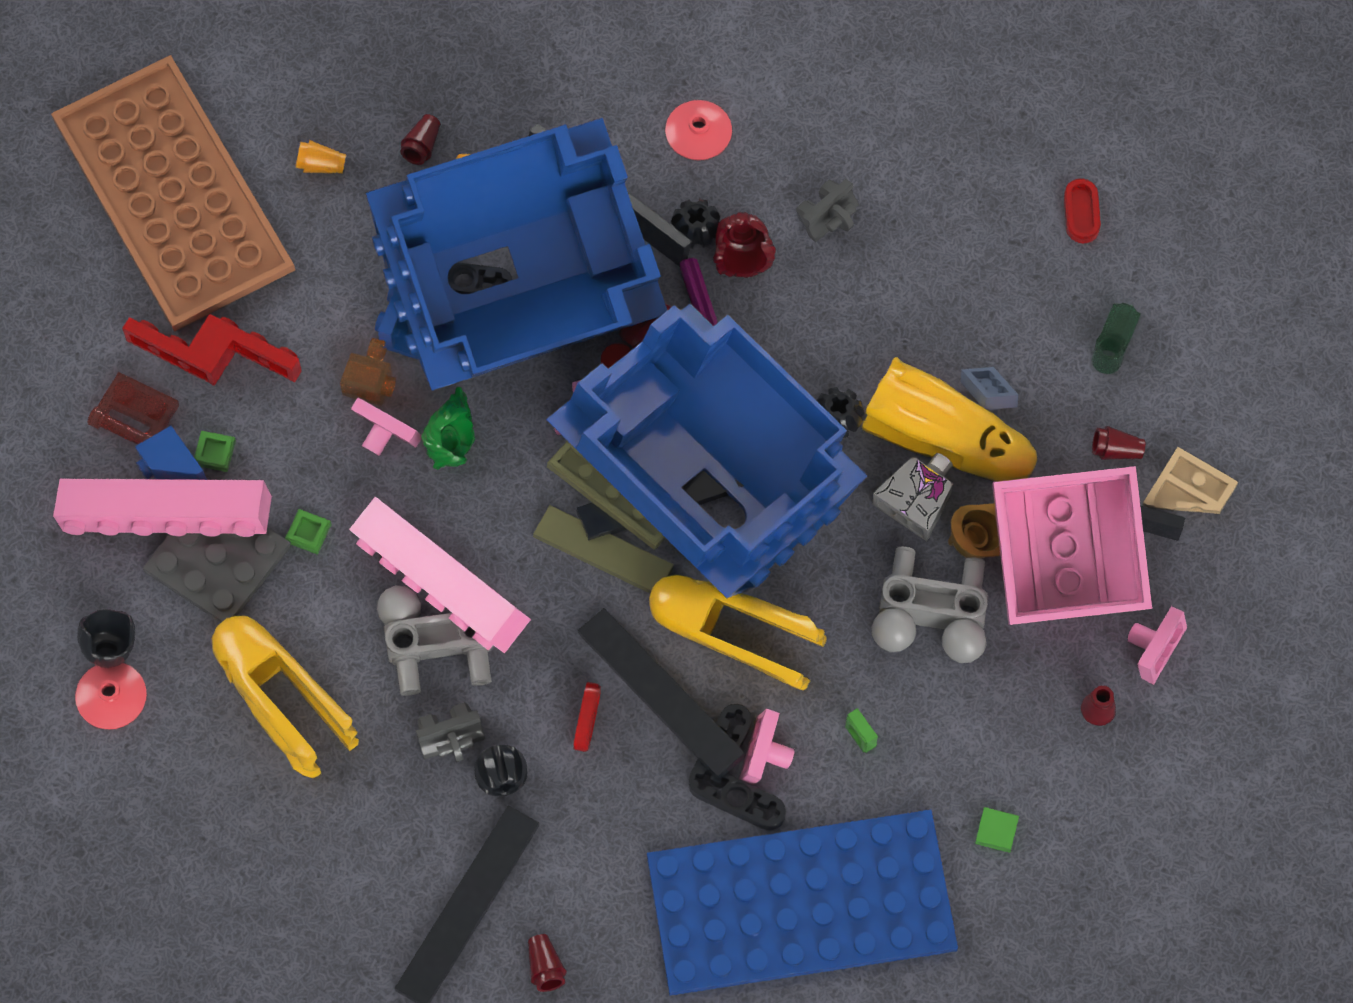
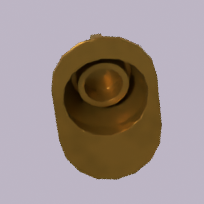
(975, 531)

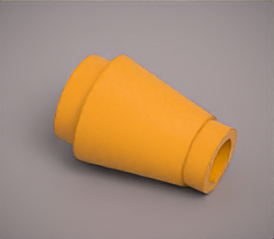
(319, 158)

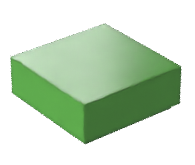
(214, 451)
(308, 531)
(861, 731)
(997, 829)

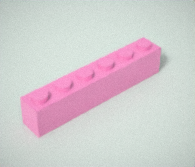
(162, 506)
(440, 575)

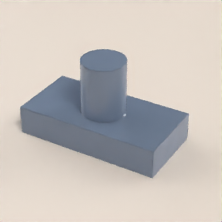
(989, 388)

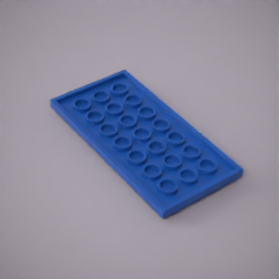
(801, 902)

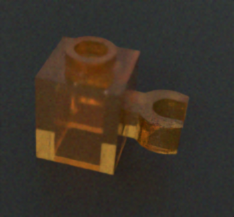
(369, 375)

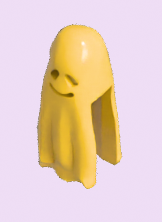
(935, 418)
(694, 607)
(252, 658)

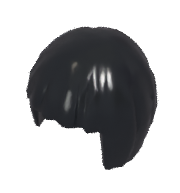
(106, 637)

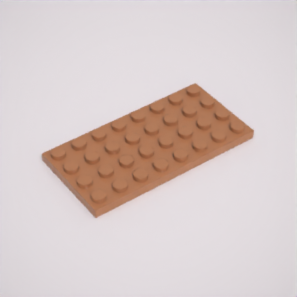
(173, 193)

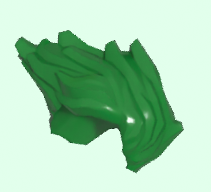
(450, 432)

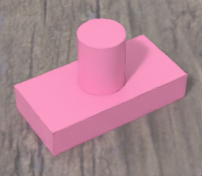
(383, 428)
(1158, 644)
(763, 749)

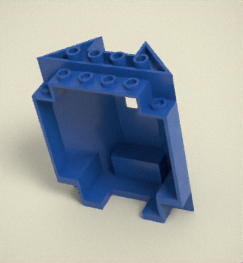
(569, 235)
(721, 406)

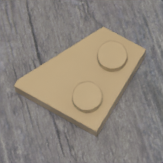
(1190, 486)

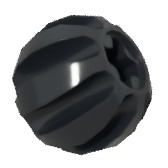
(697, 221)
(846, 403)
(500, 770)

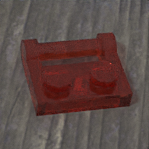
(136, 402)

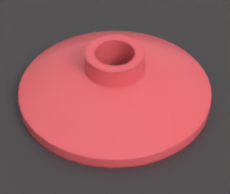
(698, 142)
(113, 710)

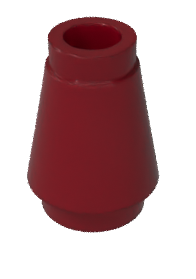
(420, 141)
(1116, 444)
(1096, 711)
(545, 965)

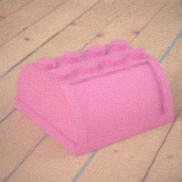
(1072, 545)

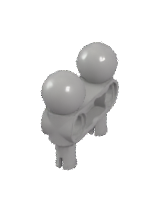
(932, 605)
(432, 638)

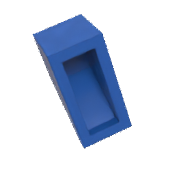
(167, 458)

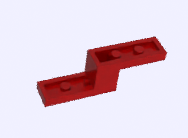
(212, 348)

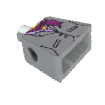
(916, 494)

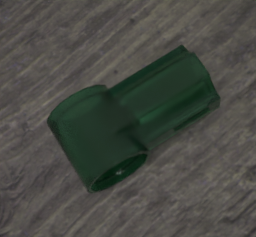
(1115, 338)

